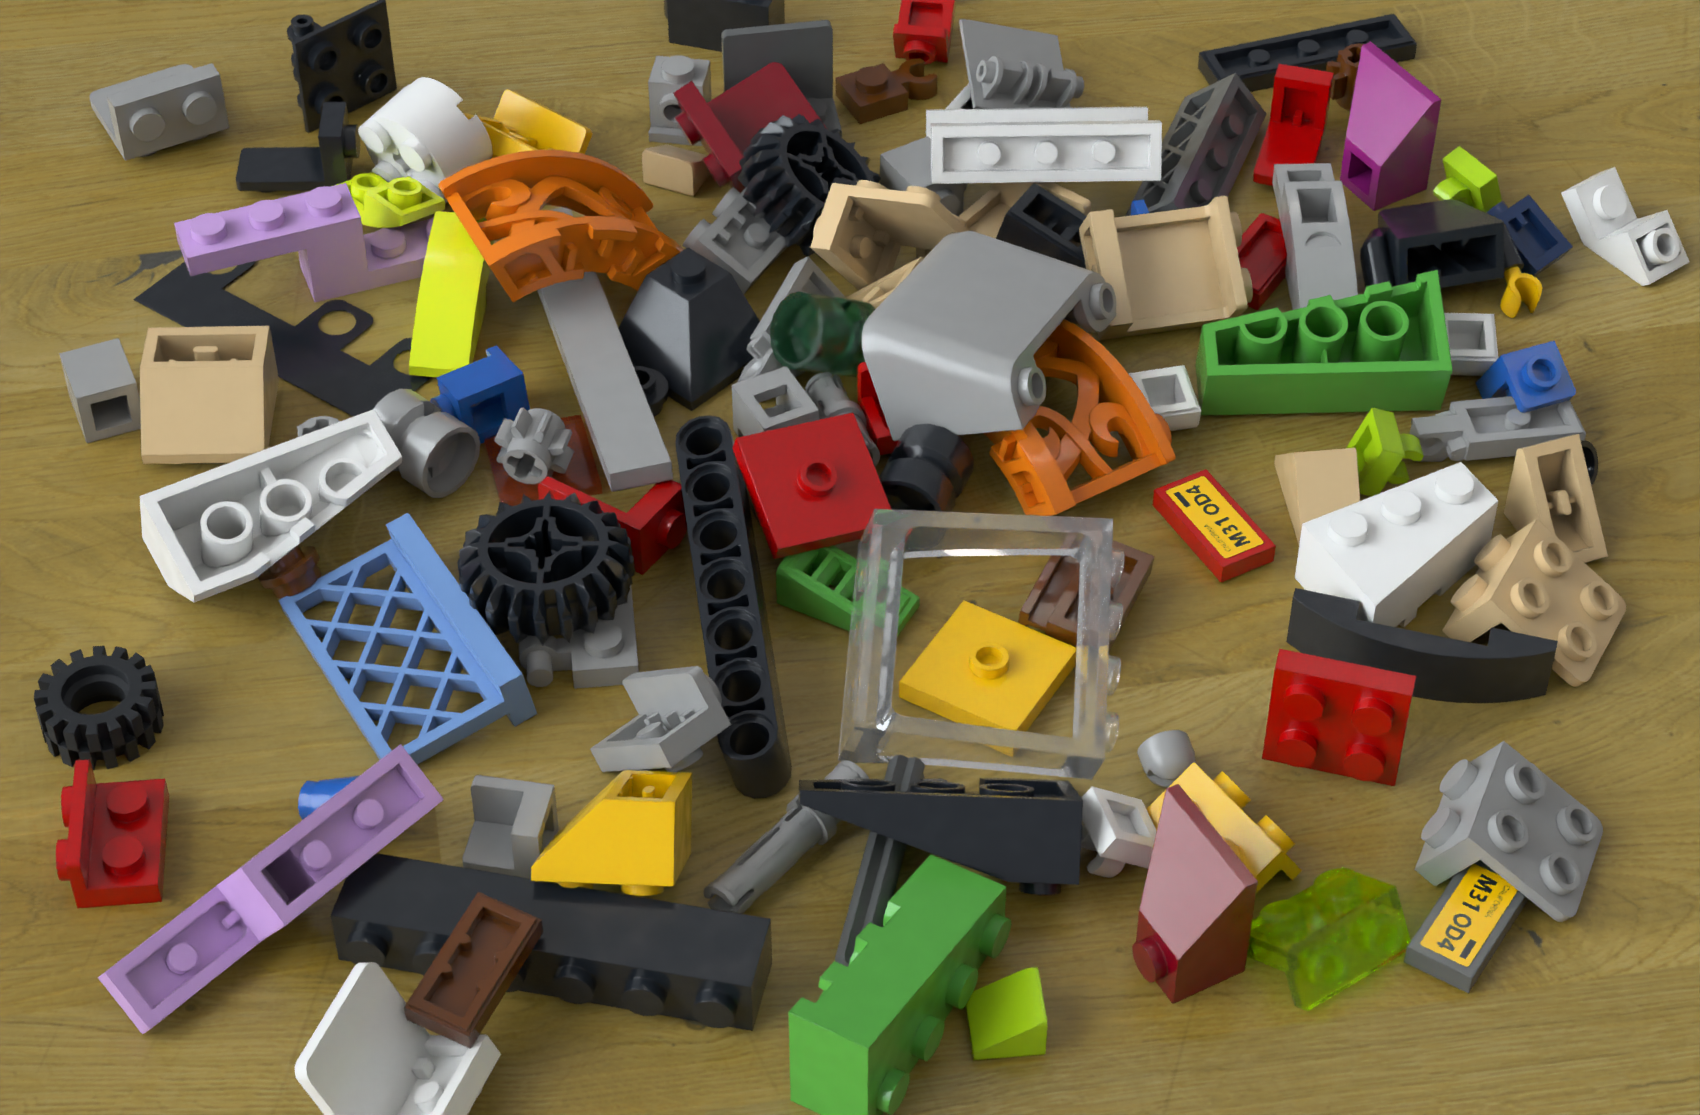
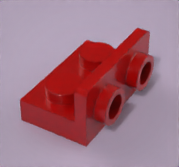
(113, 839)

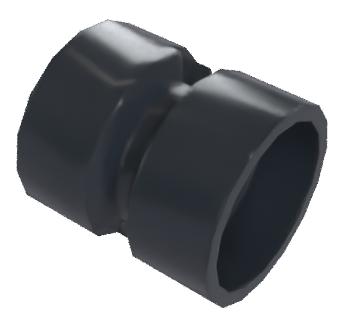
(927, 469)

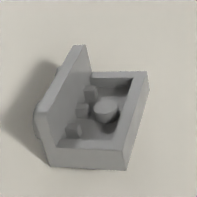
(675, 718)

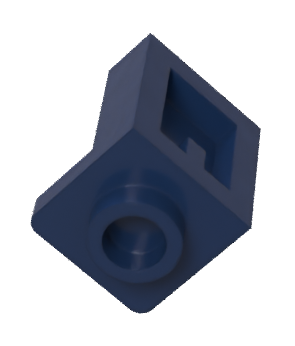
(1533, 234)

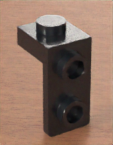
(304, 167)

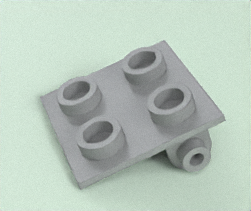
(1016, 68)

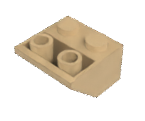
(206, 393)

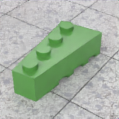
(1331, 356)
(892, 1000)

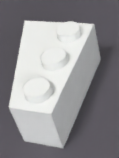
(1399, 544)

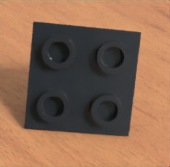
(342, 61)

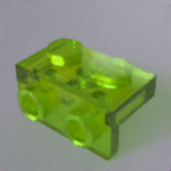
(1330, 934)

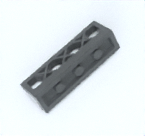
(1204, 147)

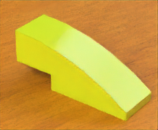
(449, 300)

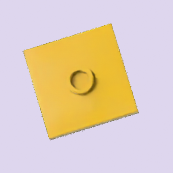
(987, 671)

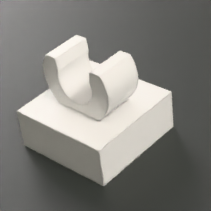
(1117, 830)

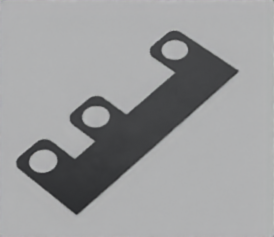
(301, 352)

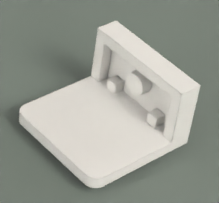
(381, 1064)

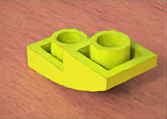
(392, 202)

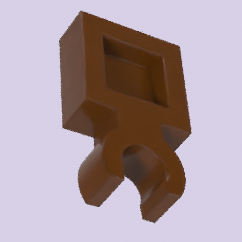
(881, 92)

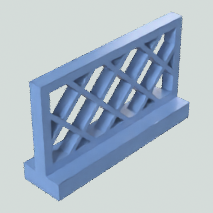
(458, 629)

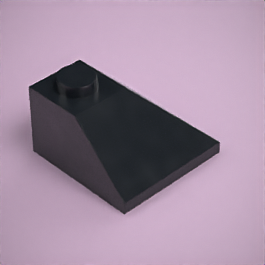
(690, 327)

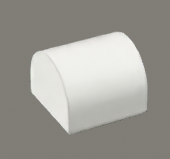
(1471, 342)
(1170, 395)

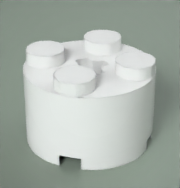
(424, 135)

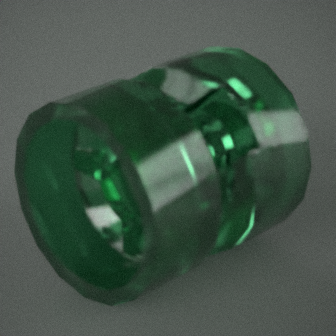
(819, 333)

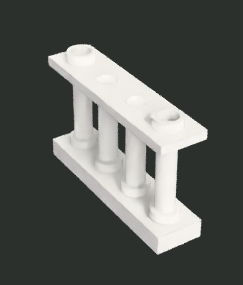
(1044, 145)

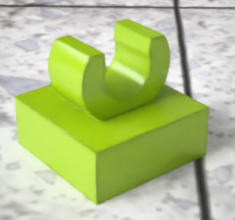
(1468, 181)
(1381, 451)

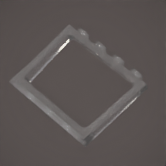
(877, 733)

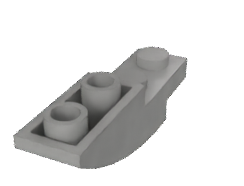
(1314, 232)

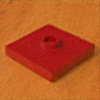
(810, 483)

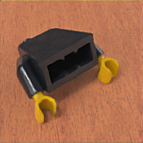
(1455, 241)

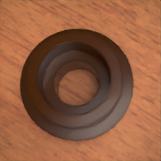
(292, 572)

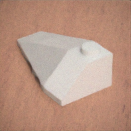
(258, 508)

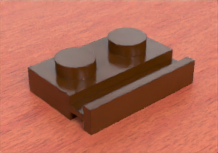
(1055, 596)

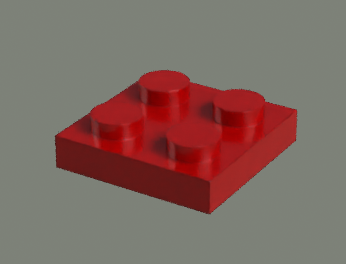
(1337, 717)

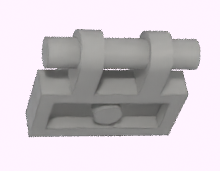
(594, 658)

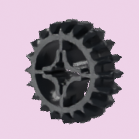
(791, 174)
(546, 567)

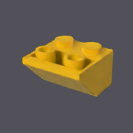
(625, 836)

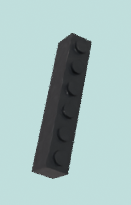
(592, 945)

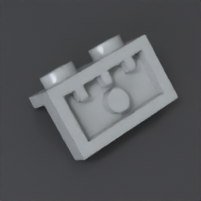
(737, 240)

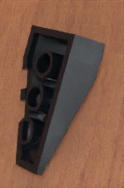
(1007, 829)

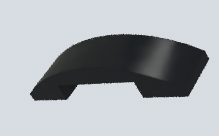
(1445, 668)

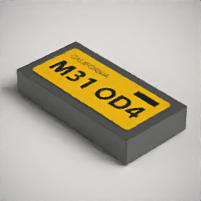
(1465, 926)

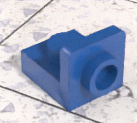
(1531, 376)

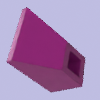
(1388, 132)

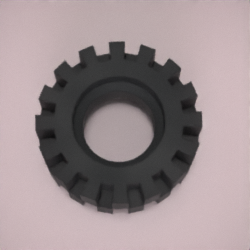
(92, 681)

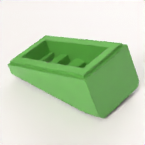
(804, 584)

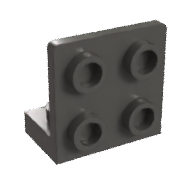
(800, 47)

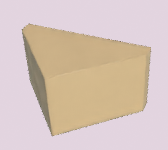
(1317, 483)
(1555, 488)

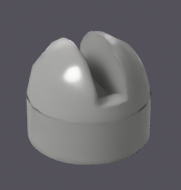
(1166, 756)

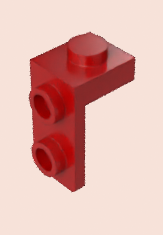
(1295, 121)
(651, 524)

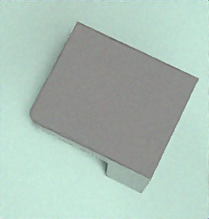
(510, 825)

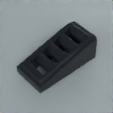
(1044, 226)

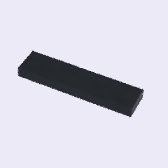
(1311, 49)

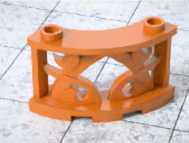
(550, 244)
(1105, 403)

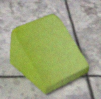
(1008, 1017)

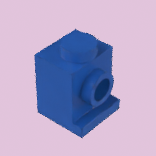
(483, 393)

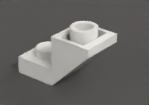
(1609, 227)

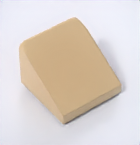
(674, 169)

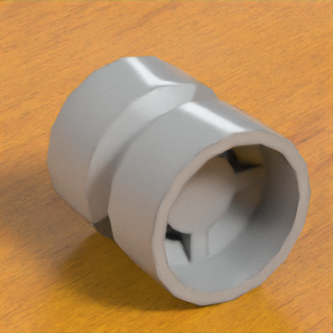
(433, 444)

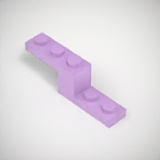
(324, 232)
(270, 889)

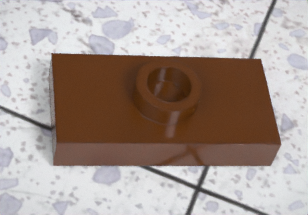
(473, 970)

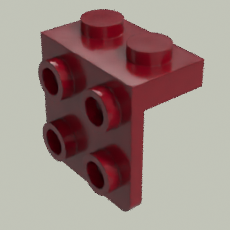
(736, 116)

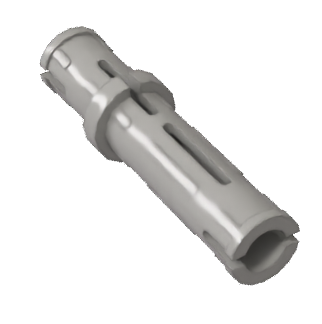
(776, 850)

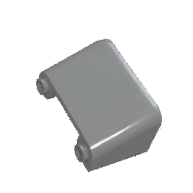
(964, 331)

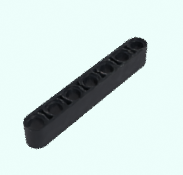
(733, 607)

